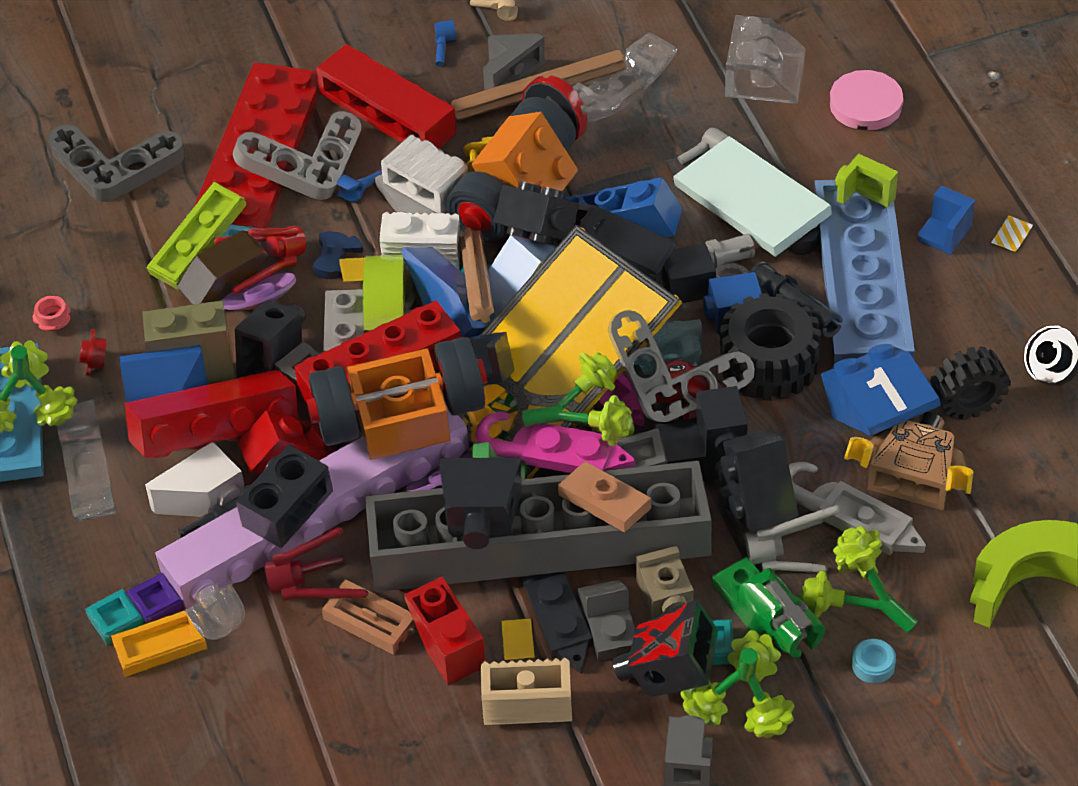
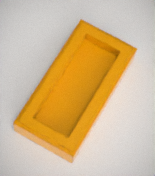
(157, 643)

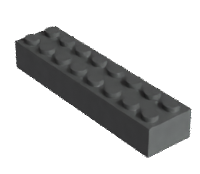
(547, 535)

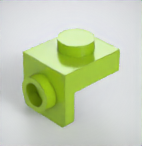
(867, 179)

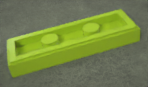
(196, 233)

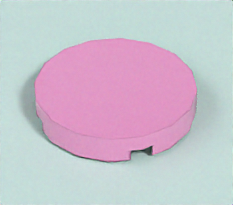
(866, 99)

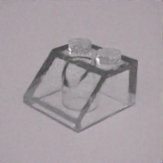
(763, 61)

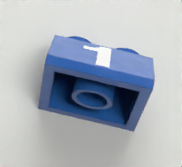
(878, 389)

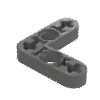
(165, 149)
(661, 380)

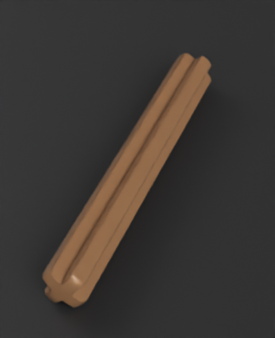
(512, 92)
(476, 275)

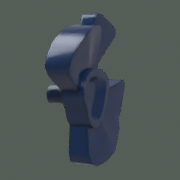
(333, 249)

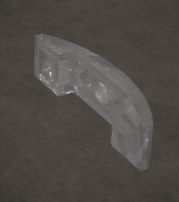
(611, 93)
(86, 464)

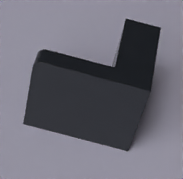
(688, 272)
(495, 354)

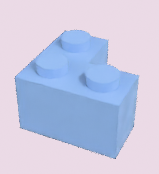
(514, 267)

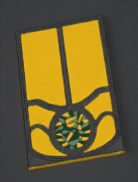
(567, 313)

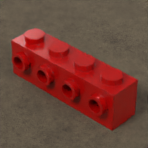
(385, 98)
(406, 334)
(207, 413)

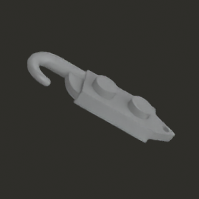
(859, 510)

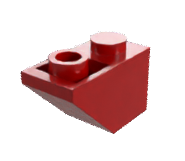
(273, 434)
(446, 630)

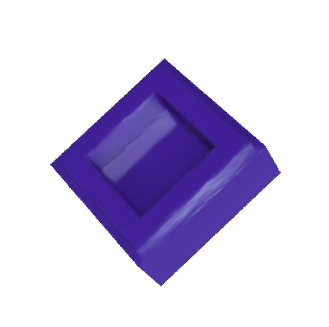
(155, 599)

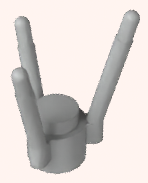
(766, 543)

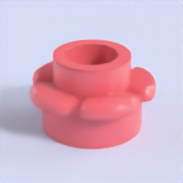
(51, 313)

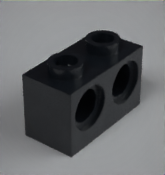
(284, 496)

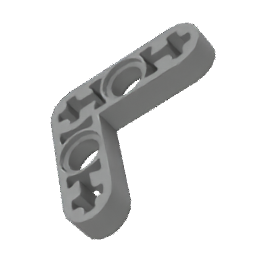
(306, 167)

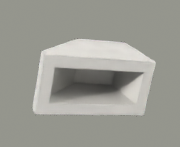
(196, 484)

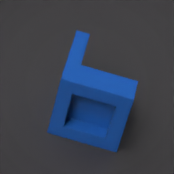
(949, 220)

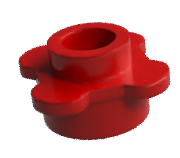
(93, 352)

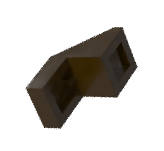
(226, 261)

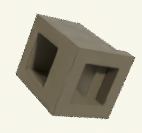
(663, 581)

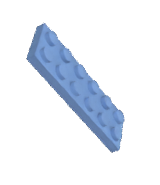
(863, 274)

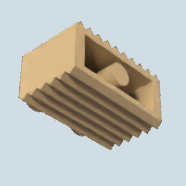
(526, 692)

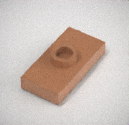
(604, 496)

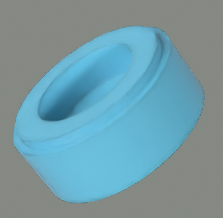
(873, 661)

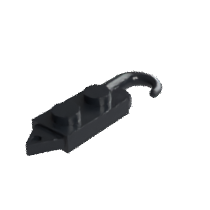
(559, 617)

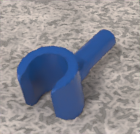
(444, 33)
(353, 188)

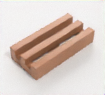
(366, 623)

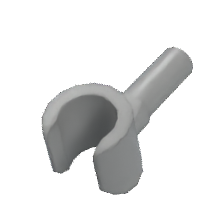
(709, 140)

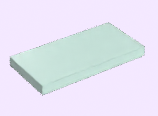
(752, 195)

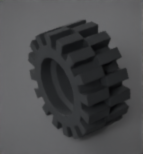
(970, 383)

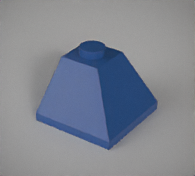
(162, 372)

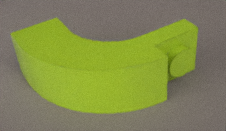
(383, 289)
(1020, 553)

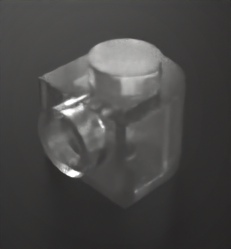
(217, 611)

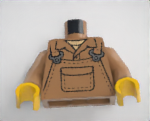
(913, 461)

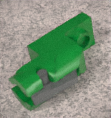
(768, 606)

